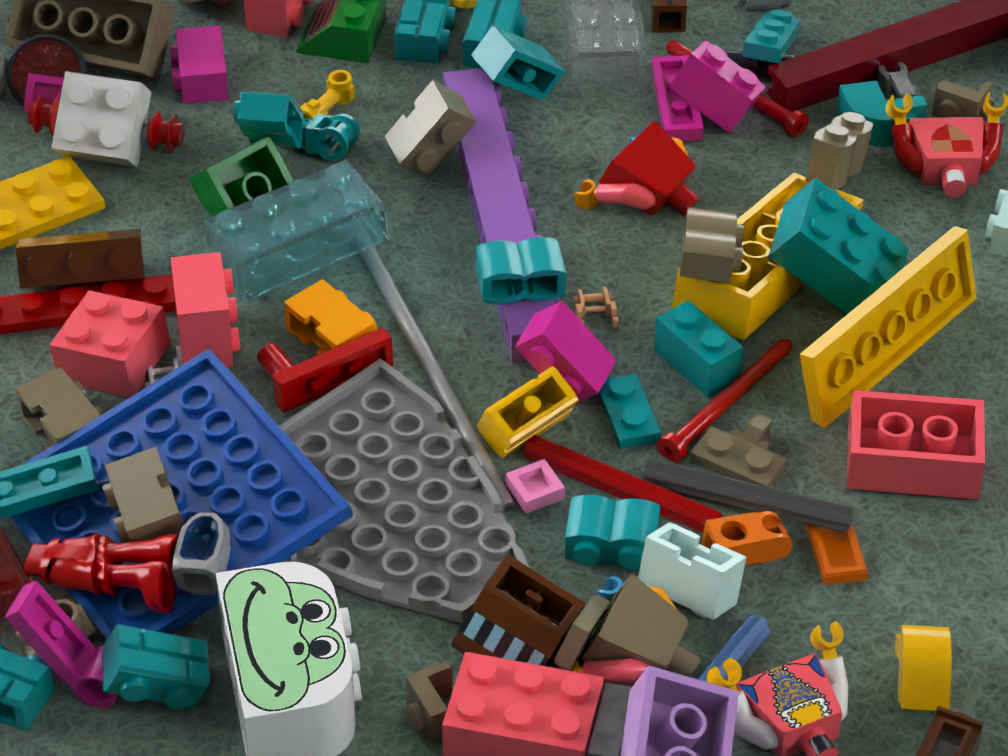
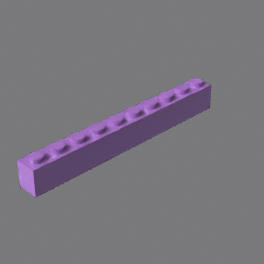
(495, 186)

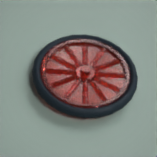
(42, 56)

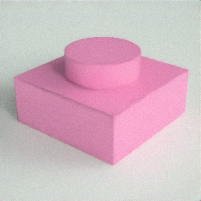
(535, 486)

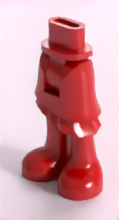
(92, 566)

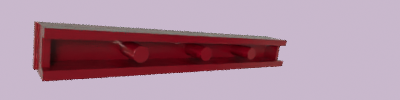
(913, 41)

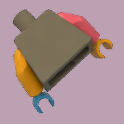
(636, 632)

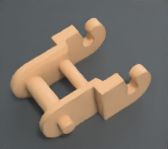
(609, 306)

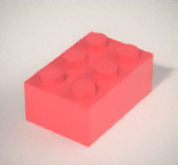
(916, 444)
(519, 709)

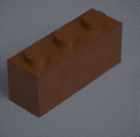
(80, 258)

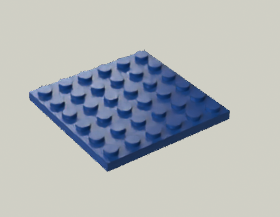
(219, 459)

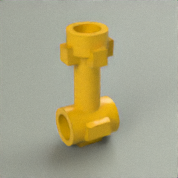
(339, 92)

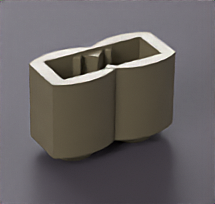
(839, 150)
(711, 245)

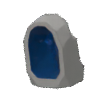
(201, 553)

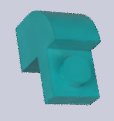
(869, 101)

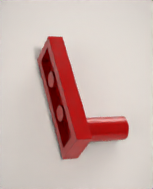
(321, 374)

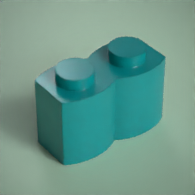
(270, 115)
(520, 270)
(609, 530)

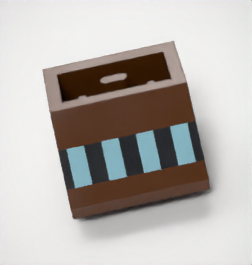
(518, 616)

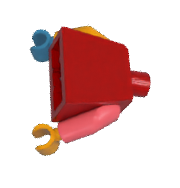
(644, 175)

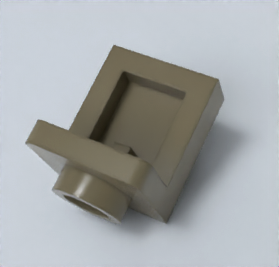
(959, 101)
(424, 699)

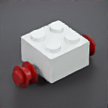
(103, 120)

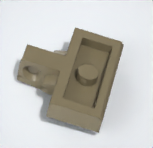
(741, 454)

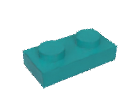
(628, 411)

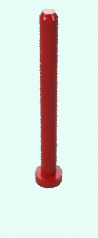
(793, 122)
(675, 445)

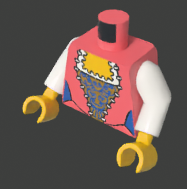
(794, 704)

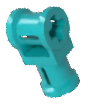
(323, 137)

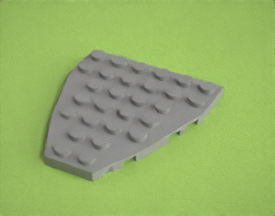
(421, 508)

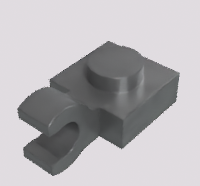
(896, 82)

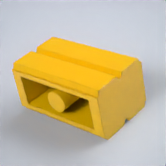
(527, 412)

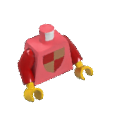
(948, 148)

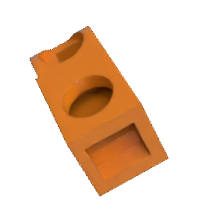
(753, 535)

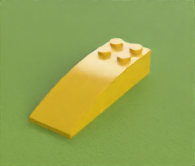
(762, 282)

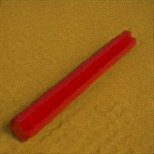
(618, 482)

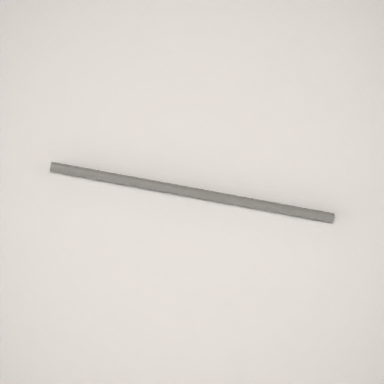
(434, 373)

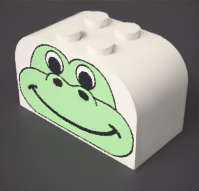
(289, 659)

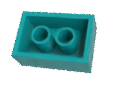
(835, 246)

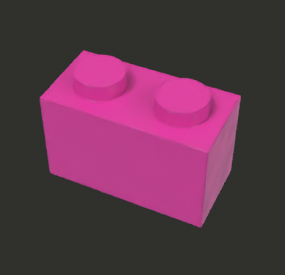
(200, 64)
(717, 86)
(563, 341)

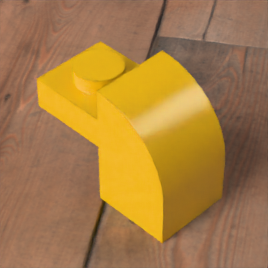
(924, 667)

